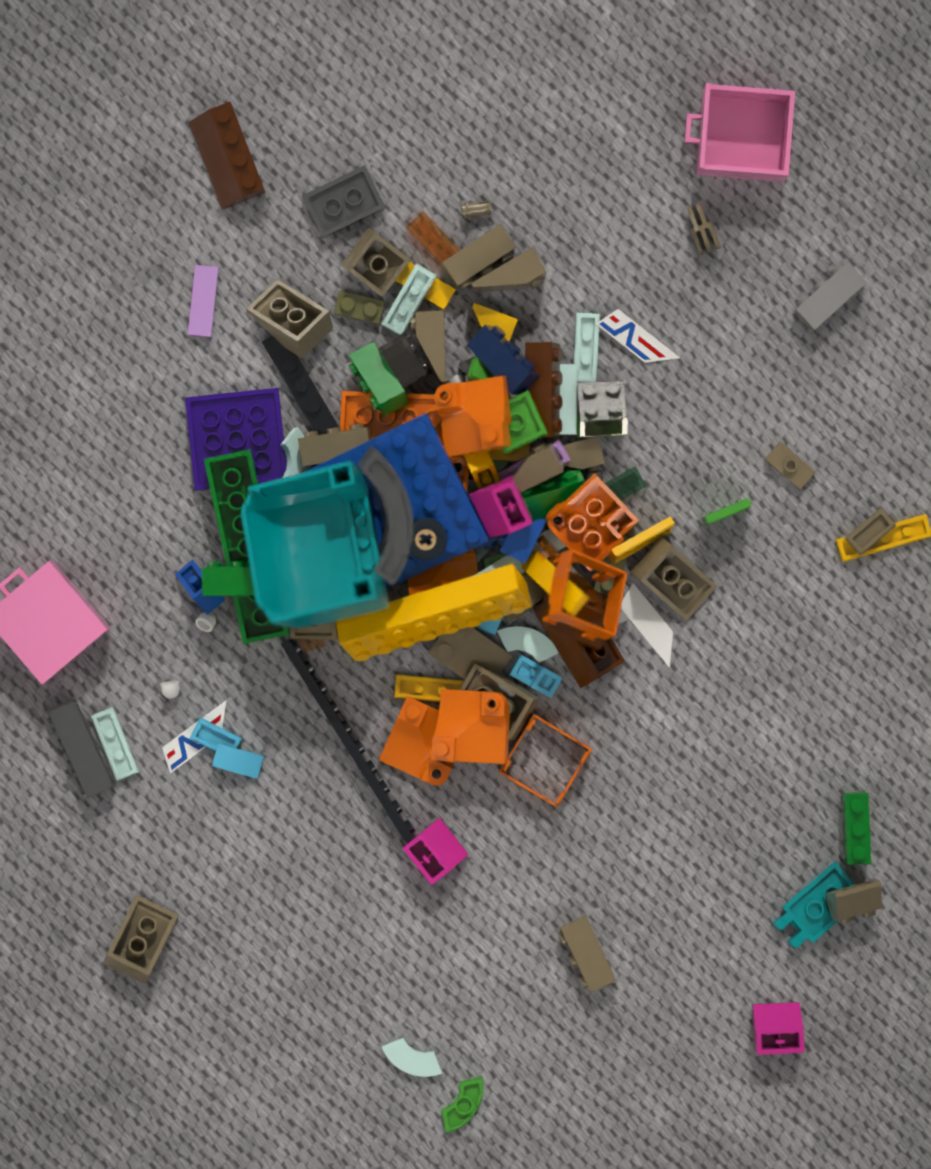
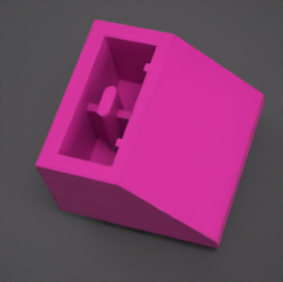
(501, 507)
(435, 851)
(778, 1028)

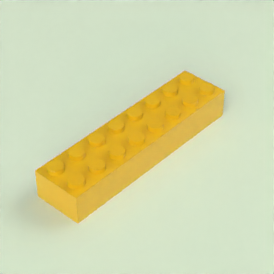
(435, 613)

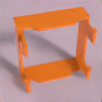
(614, 598)
(562, 794)

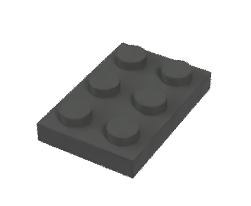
(343, 201)

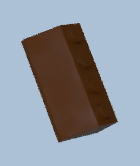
(226, 155)
(546, 387)
(581, 660)

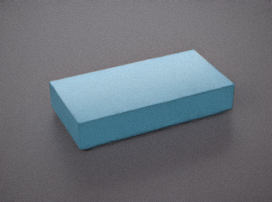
(211, 734)

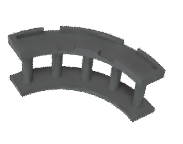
(397, 512)

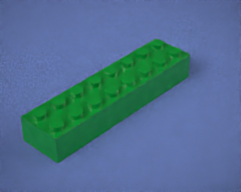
(228, 481)

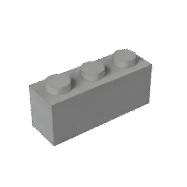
(829, 296)

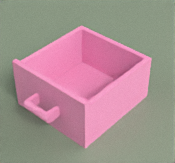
(743, 132)
(47, 621)

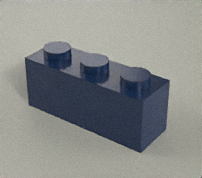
(503, 358)

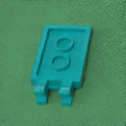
(809, 908)

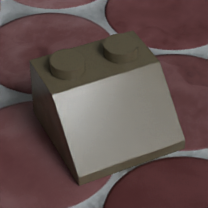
(375, 262)
(855, 900)

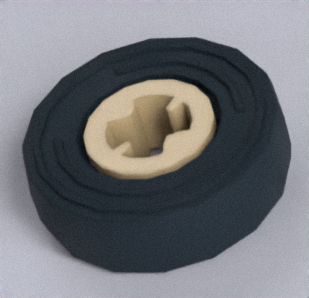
(439, 540)

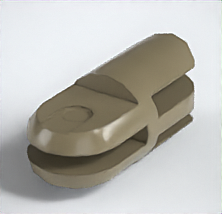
(701, 228)

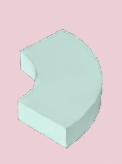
(292, 452)
(528, 640)
(410, 1060)

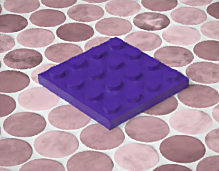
(233, 424)

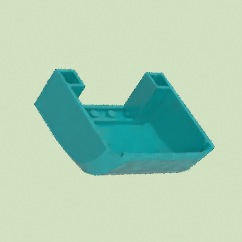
(313, 547)

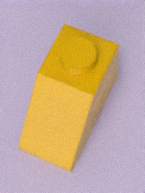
(490, 317)
(482, 469)

